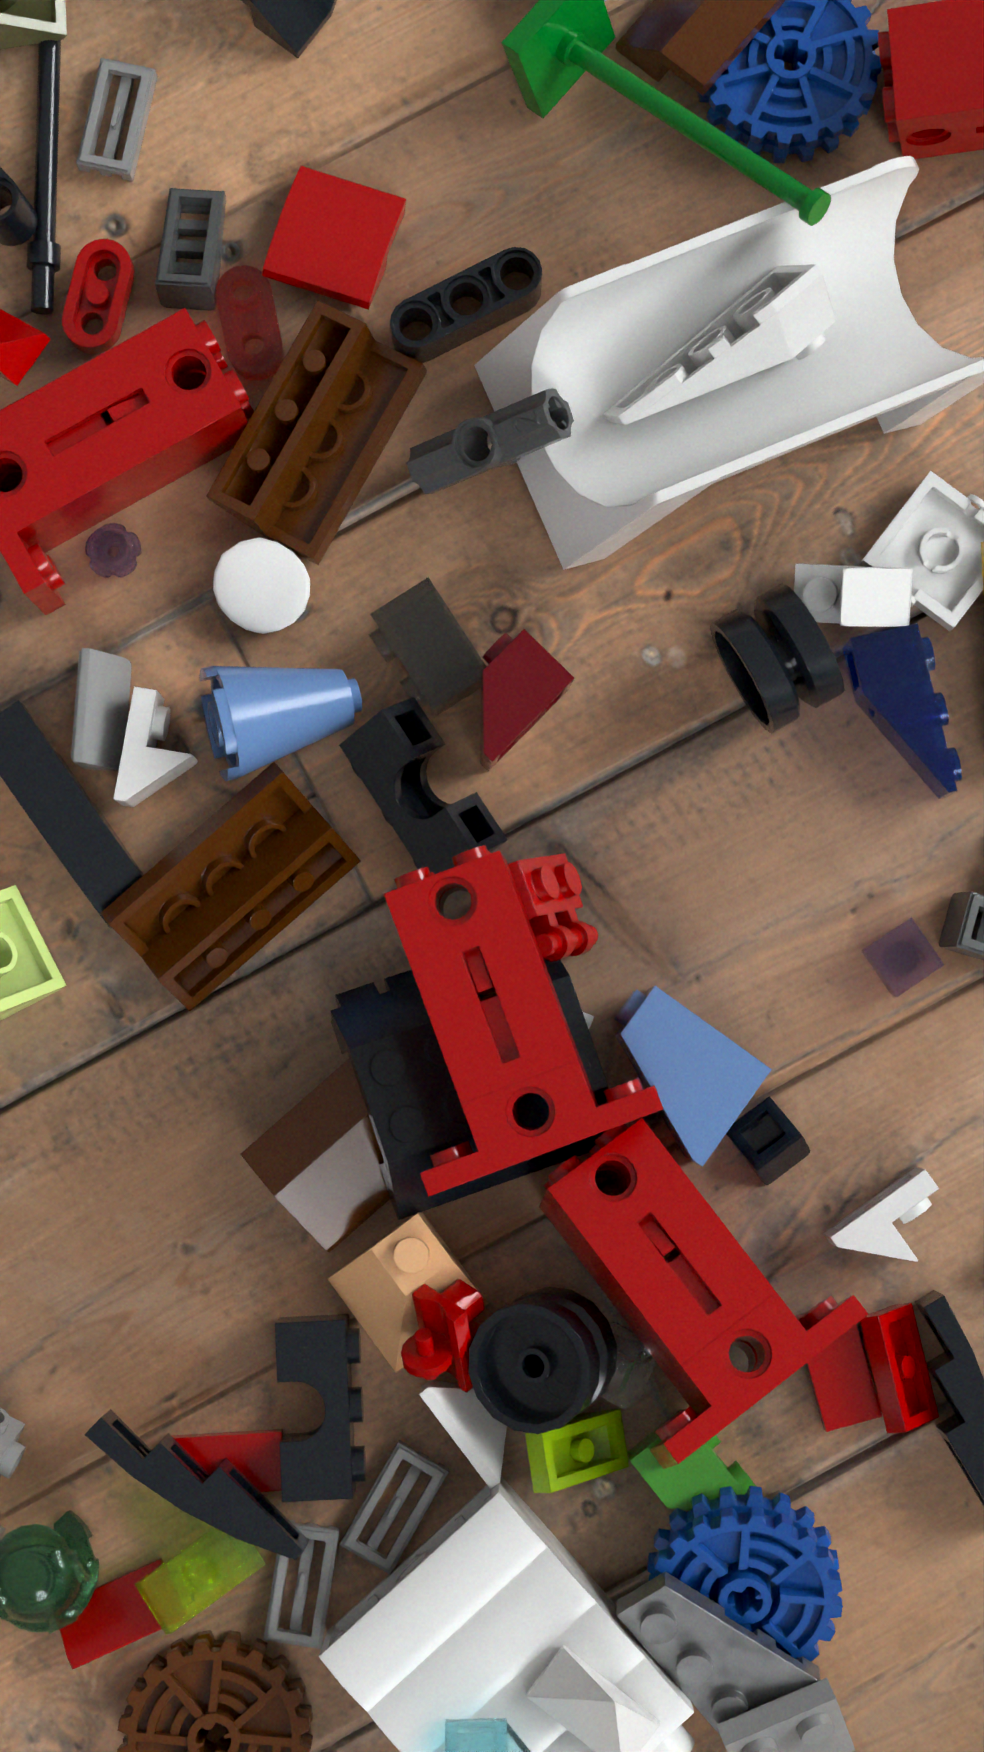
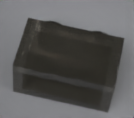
(428, 647)

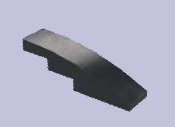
(63, 810)
(962, 1386)
(219, 1498)

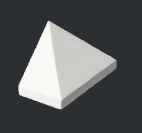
(469, 1425)
(591, 1706)

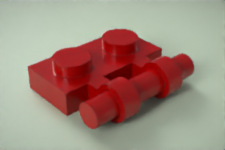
(550, 897)

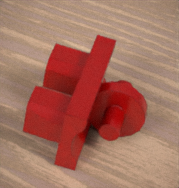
(443, 1332)

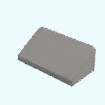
(100, 710)

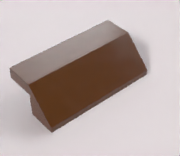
(694, 37)
(317, 433)
(230, 887)
(324, 1160)

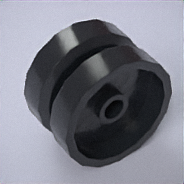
(777, 658)
(542, 1359)

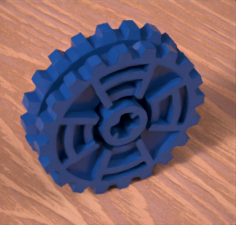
(813, 102)
(756, 1564)

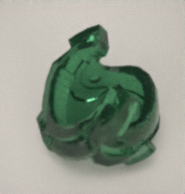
(47, 1574)

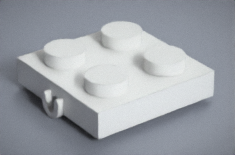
(941, 541)

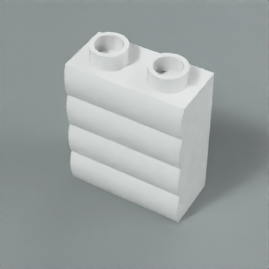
(476, 1625)

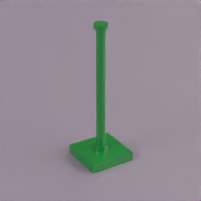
(568, 37)

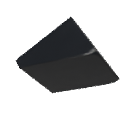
(768, 1141)

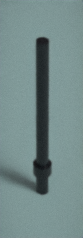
(43, 251)

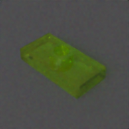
(197, 1577)

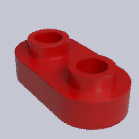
(98, 299)

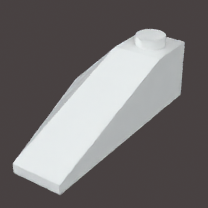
(763, 328)

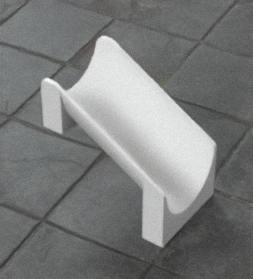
(626, 322)

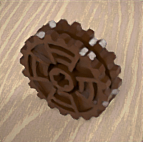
(213, 1685)

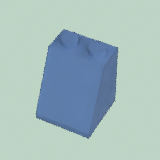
(694, 1067)

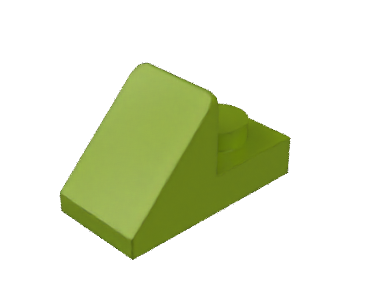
(578, 1451)

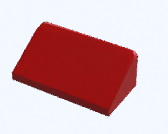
(111, 1619)

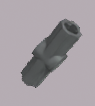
(513, 434)

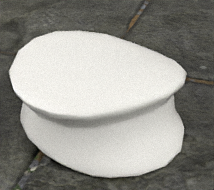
(261, 585)

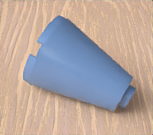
(273, 712)

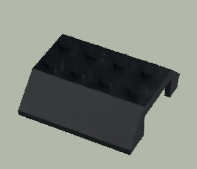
(414, 1096)

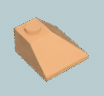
(383, 1277)

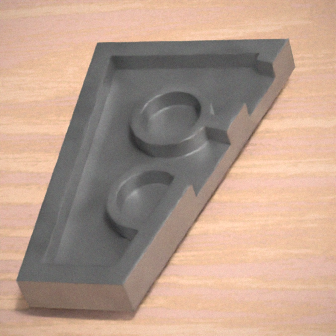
(707, 1653)

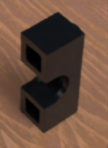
(392, 762)
(324, 1460)

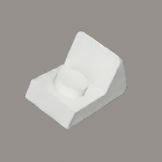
(855, 594)
(142, 765)
(871, 1226)

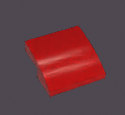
(334, 237)

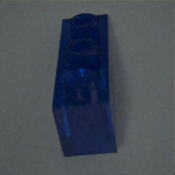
(897, 695)

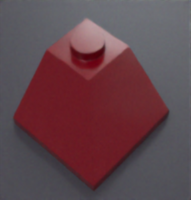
(516, 692)

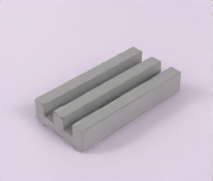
(107, 163)
(420, 1463)
(294, 1635)

